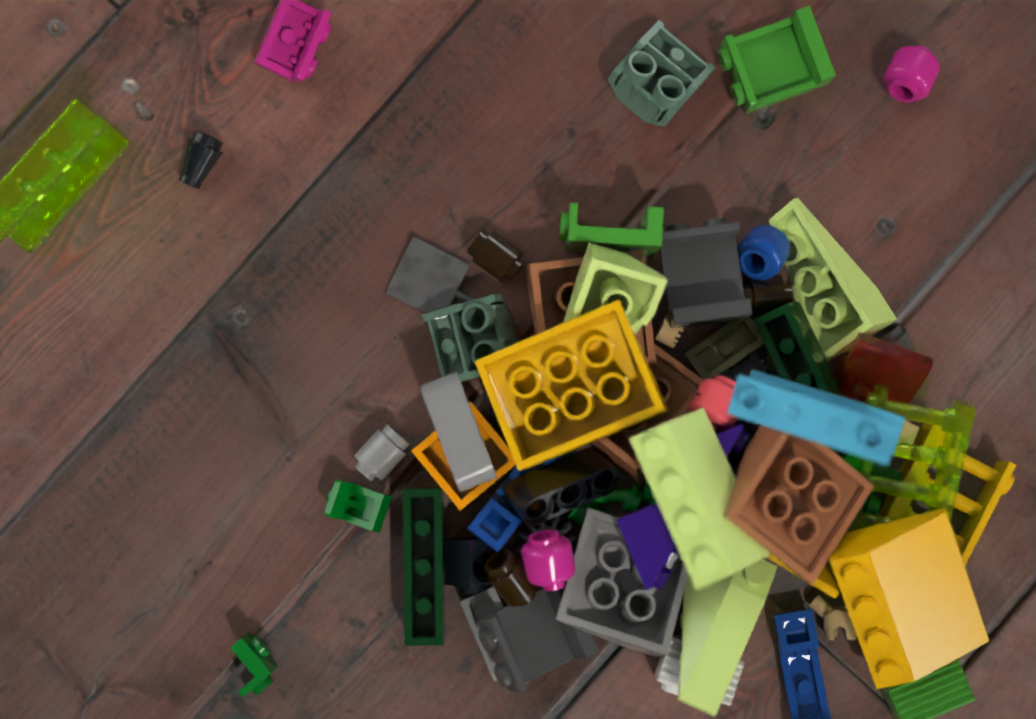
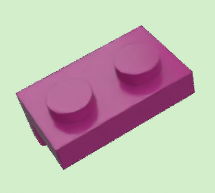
(293, 40)

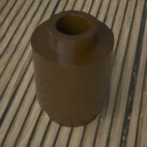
(496, 255)
(508, 577)

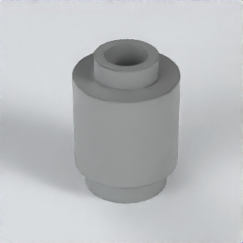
(381, 453)

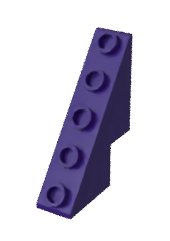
(648, 532)

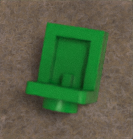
(357, 505)
(255, 656)

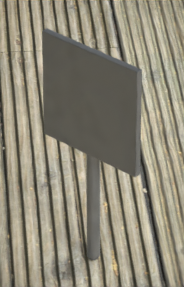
(429, 278)

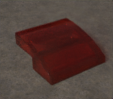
(883, 363)

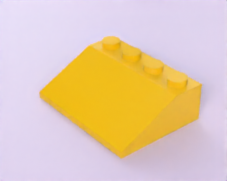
(570, 386)
(908, 596)

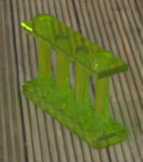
(56, 174)
(946, 459)

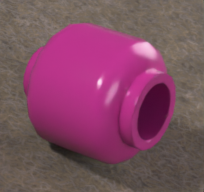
(911, 73)
(548, 559)

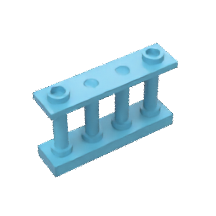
(817, 415)

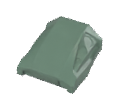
(658, 76)
(470, 333)

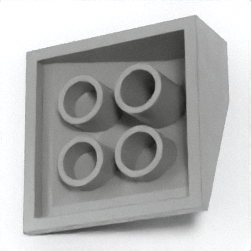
(609, 596)

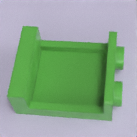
(776, 61)
(620, 239)

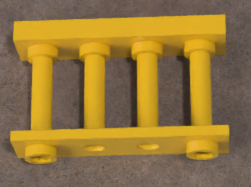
(998, 483)

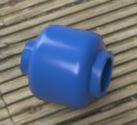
(763, 252)

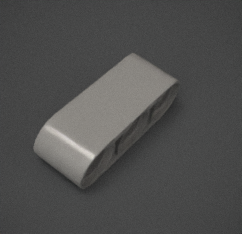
(458, 431)

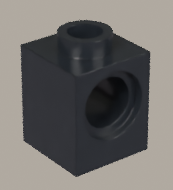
(466, 563)

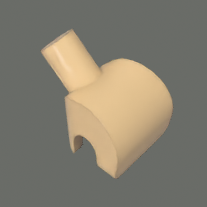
(833, 619)

